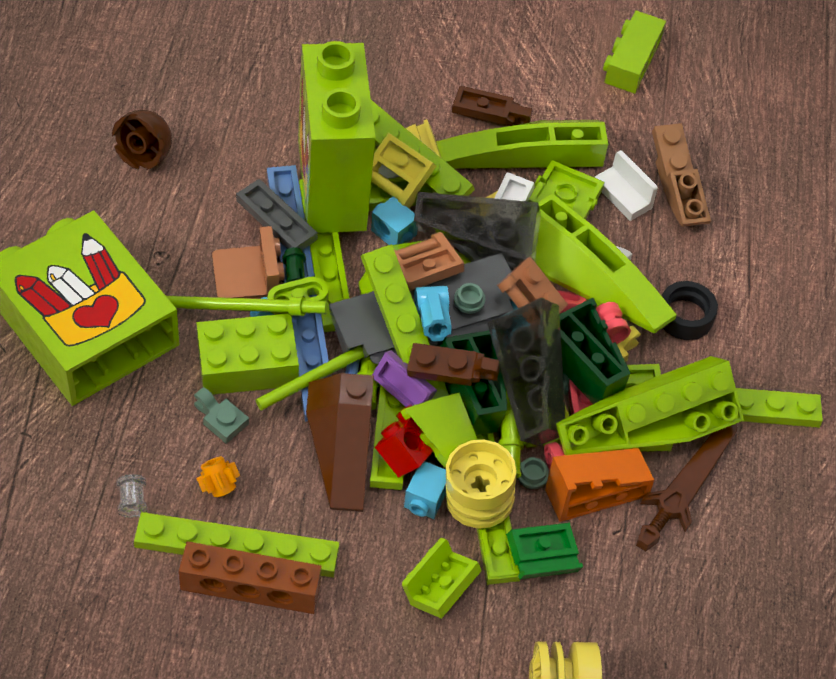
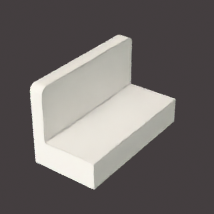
(628, 187)

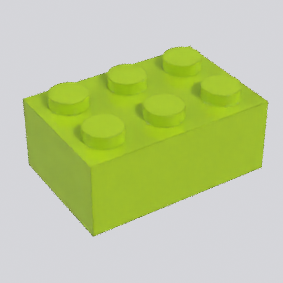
(247, 353)

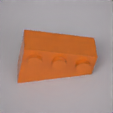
(596, 481)

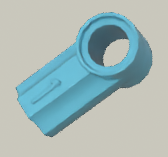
(433, 308)

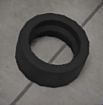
(700, 296)

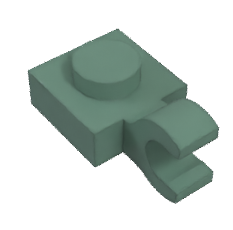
(222, 419)

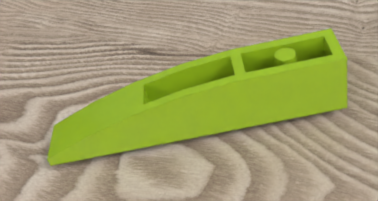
(529, 145)
(591, 266)
(657, 411)

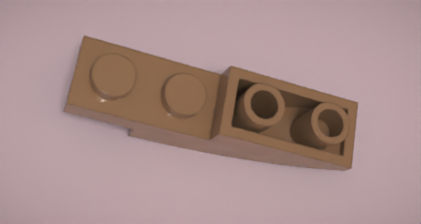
(678, 177)

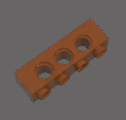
(250, 577)

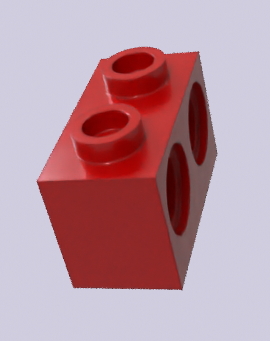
(402, 445)

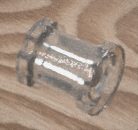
(131, 495)

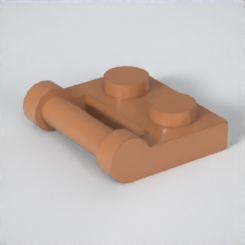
(429, 261)
(528, 284)

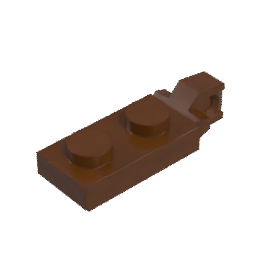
(490, 107)
(450, 365)

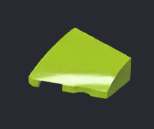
(443, 424)

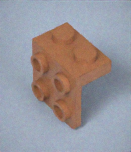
(248, 270)

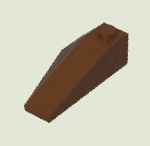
(340, 432)

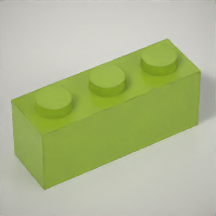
(633, 51)

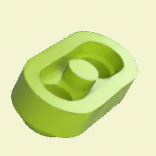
(300, 288)

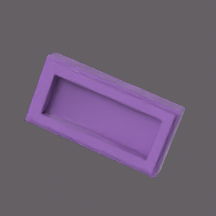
(392, 376)

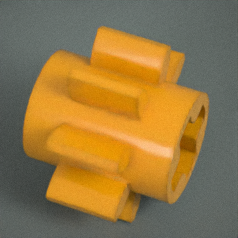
(218, 476)

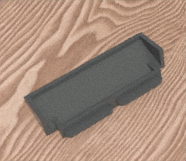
(361, 322)

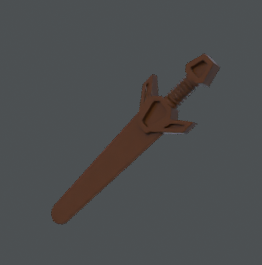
(675, 500)

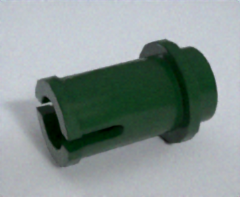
(294, 261)

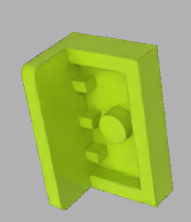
(439, 579)

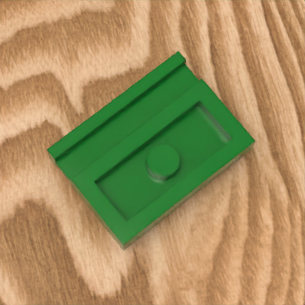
(544, 550)

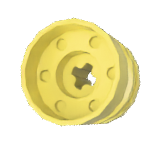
(480, 483)
(582, 661)

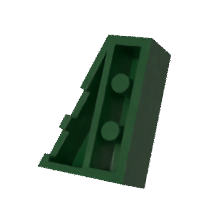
(590, 355)
(484, 399)

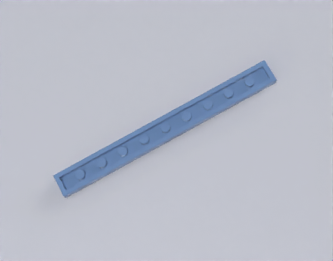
(307, 328)

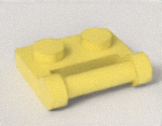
(406, 164)

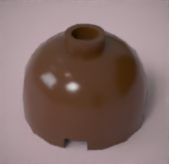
(142, 138)

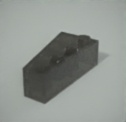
(482, 223)
(532, 368)

